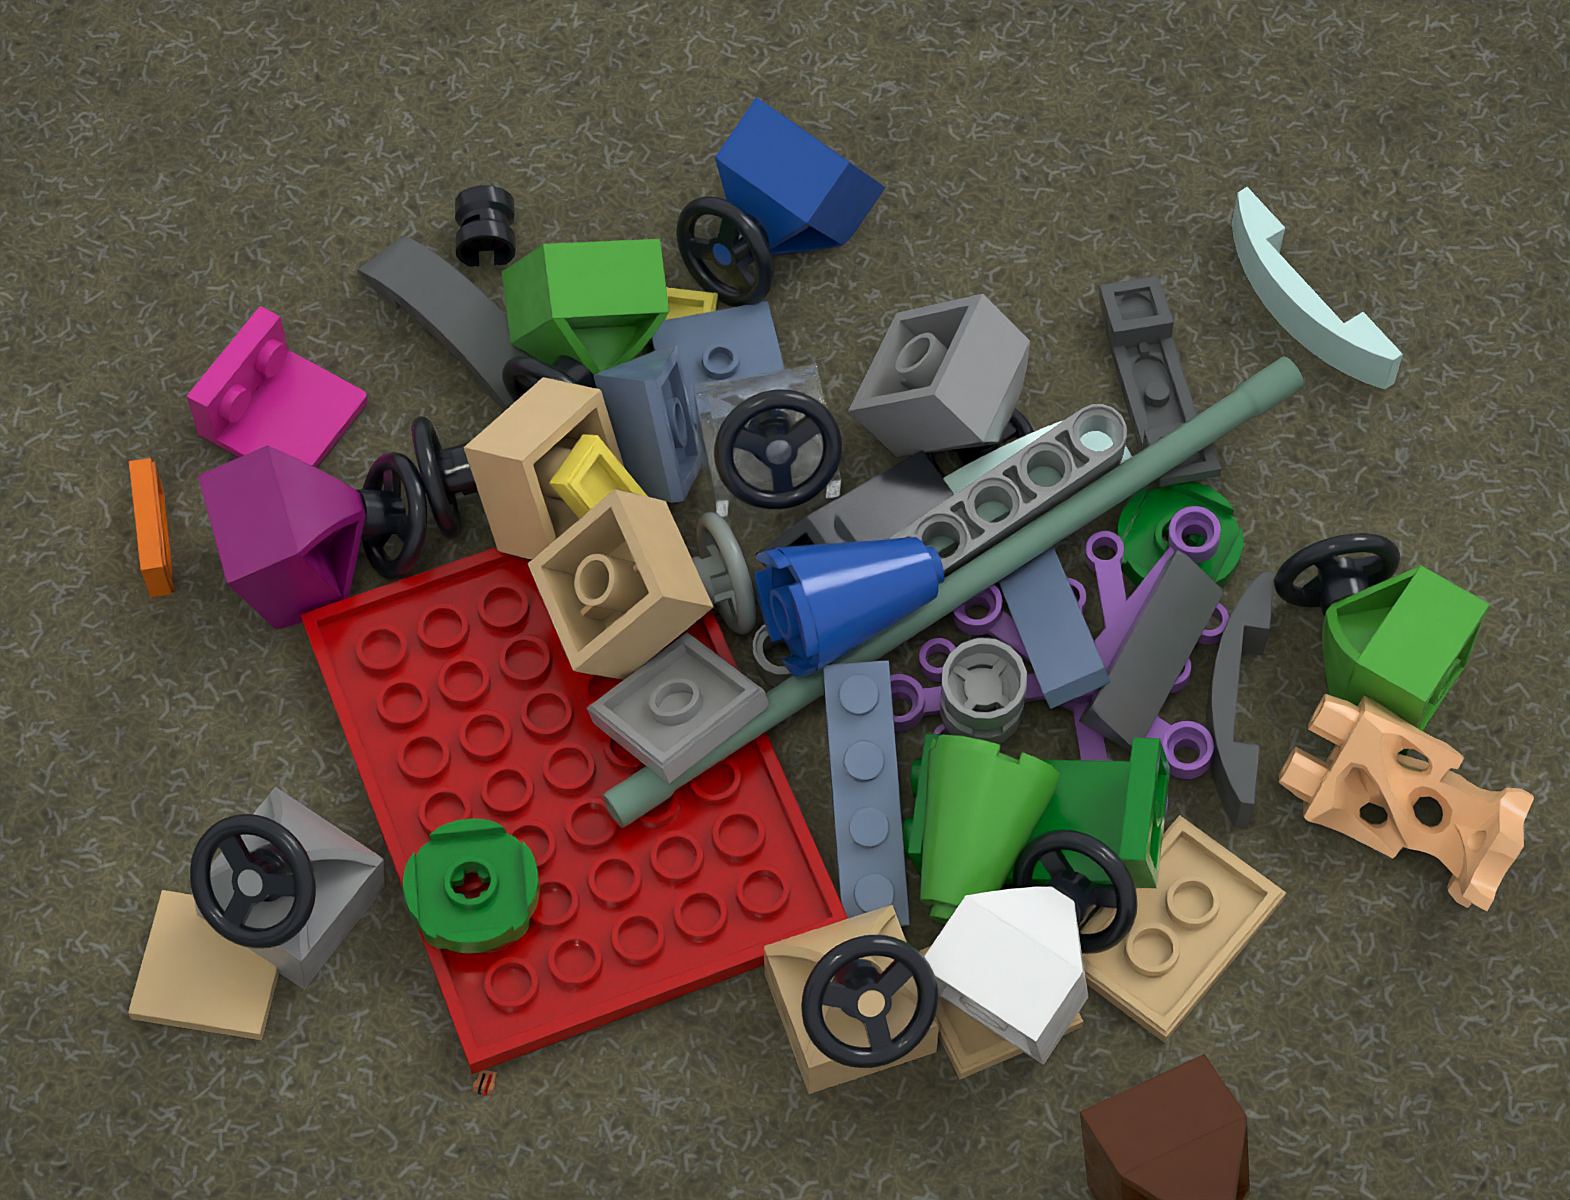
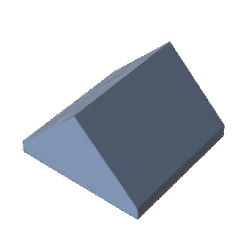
(653, 423)

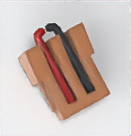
(485, 1085)

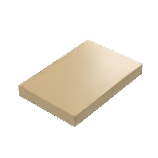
(1182, 931)

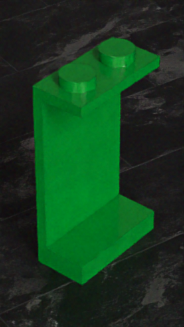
(1104, 799)

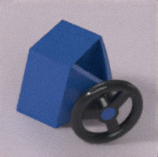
(781, 199)

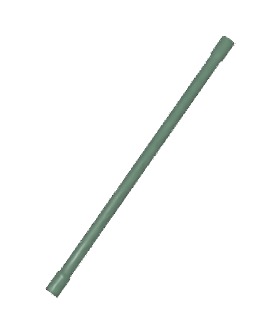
(1250, 399)

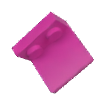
(272, 397)

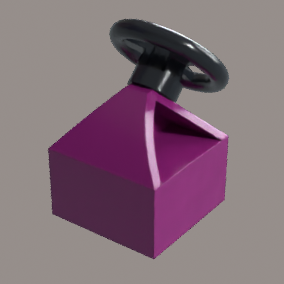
(296, 532)

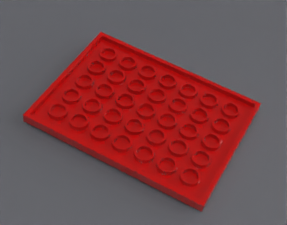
(474, 712)

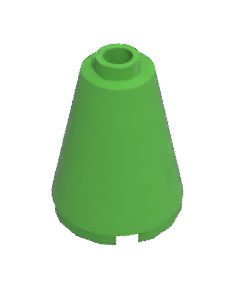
(977, 818)

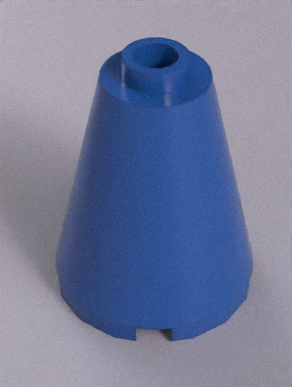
(842, 594)

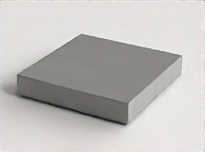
(678, 707)

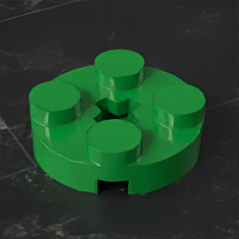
(1148, 519)
(477, 923)

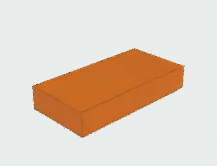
(151, 527)

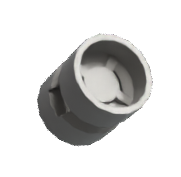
(986, 678)

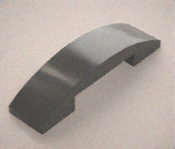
(447, 308)
(1150, 370)
(1236, 763)

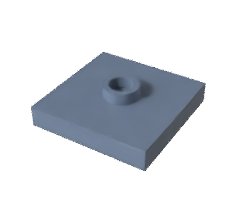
(722, 344)

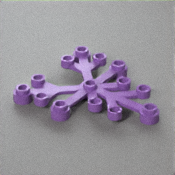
(1117, 617)

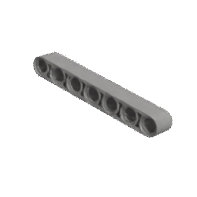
(1008, 485)

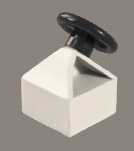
(1019, 950)

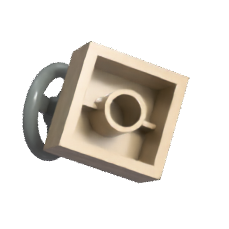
(629, 587)

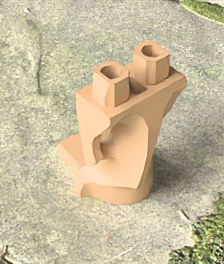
(1478, 827)

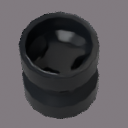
(484, 216)

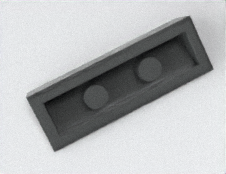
(1153, 652)

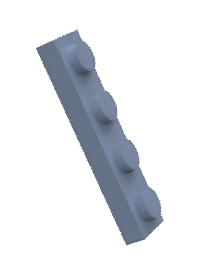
(865, 788)

